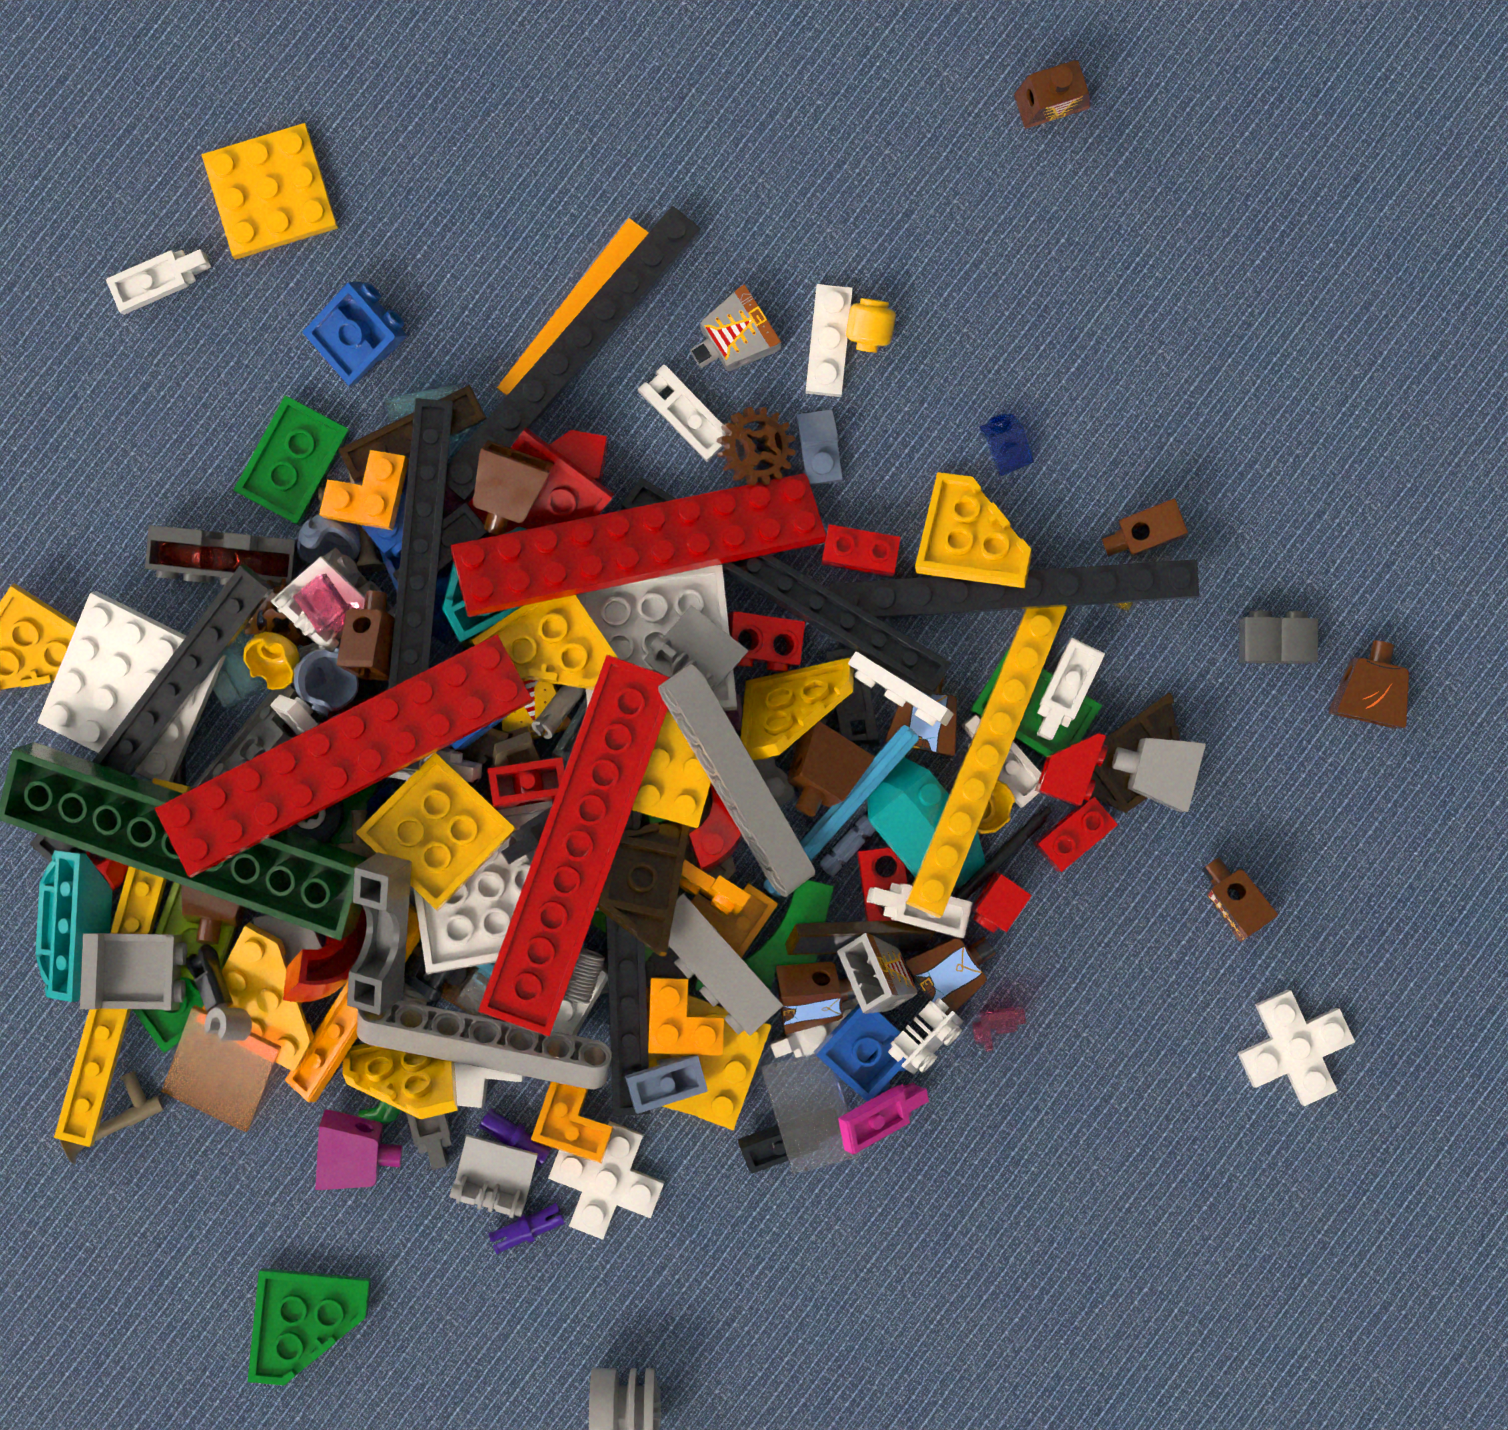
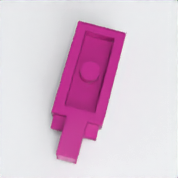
(880, 1116)

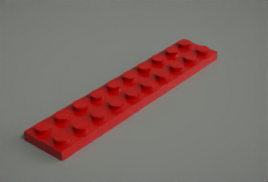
(636, 544)
(342, 756)
(577, 847)

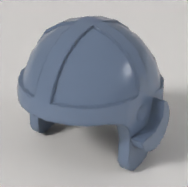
(322, 535)
(323, 682)

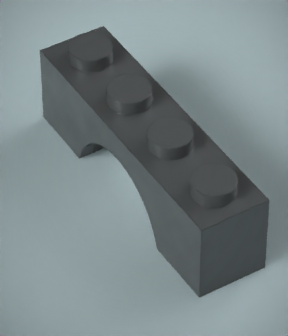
(379, 971)

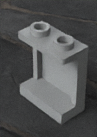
(132, 971)

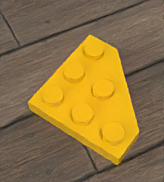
(970, 537)
(31, 639)
(553, 642)
(789, 704)
(256, 984)
(726, 1075)
(403, 1079)

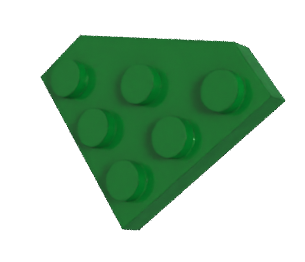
(300, 1319)

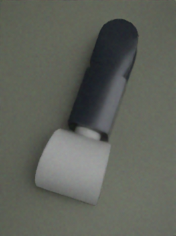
(228, 1023)

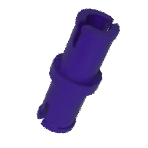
(512, 1134)
(526, 1228)

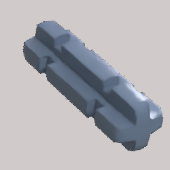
(847, 846)

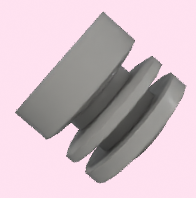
(624, 1406)

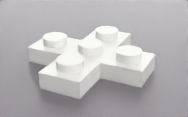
(1296, 1047)
(607, 1183)

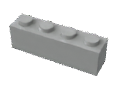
(720, 970)

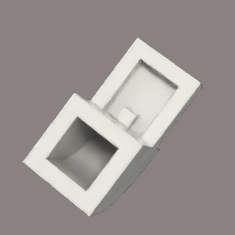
(473, 1082)

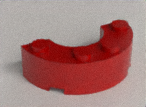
(716, 837)
(325, 970)

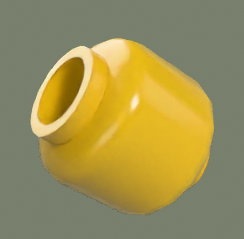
(870, 324)

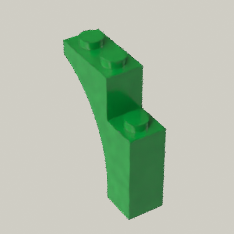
(807, 905)

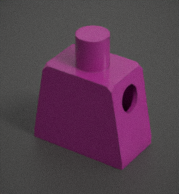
(352, 1152)

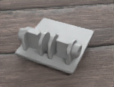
(699, 643)
(494, 1176)

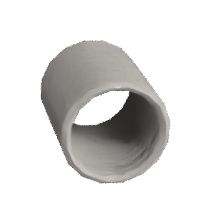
(584, 976)

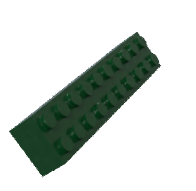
(117, 820)

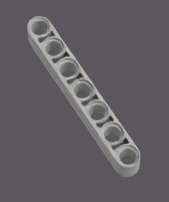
(736, 779)
(507, 1046)

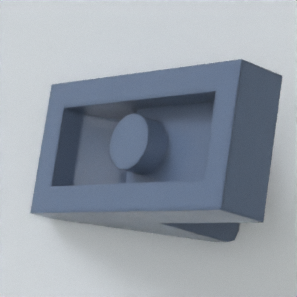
(819, 447)
(666, 1083)

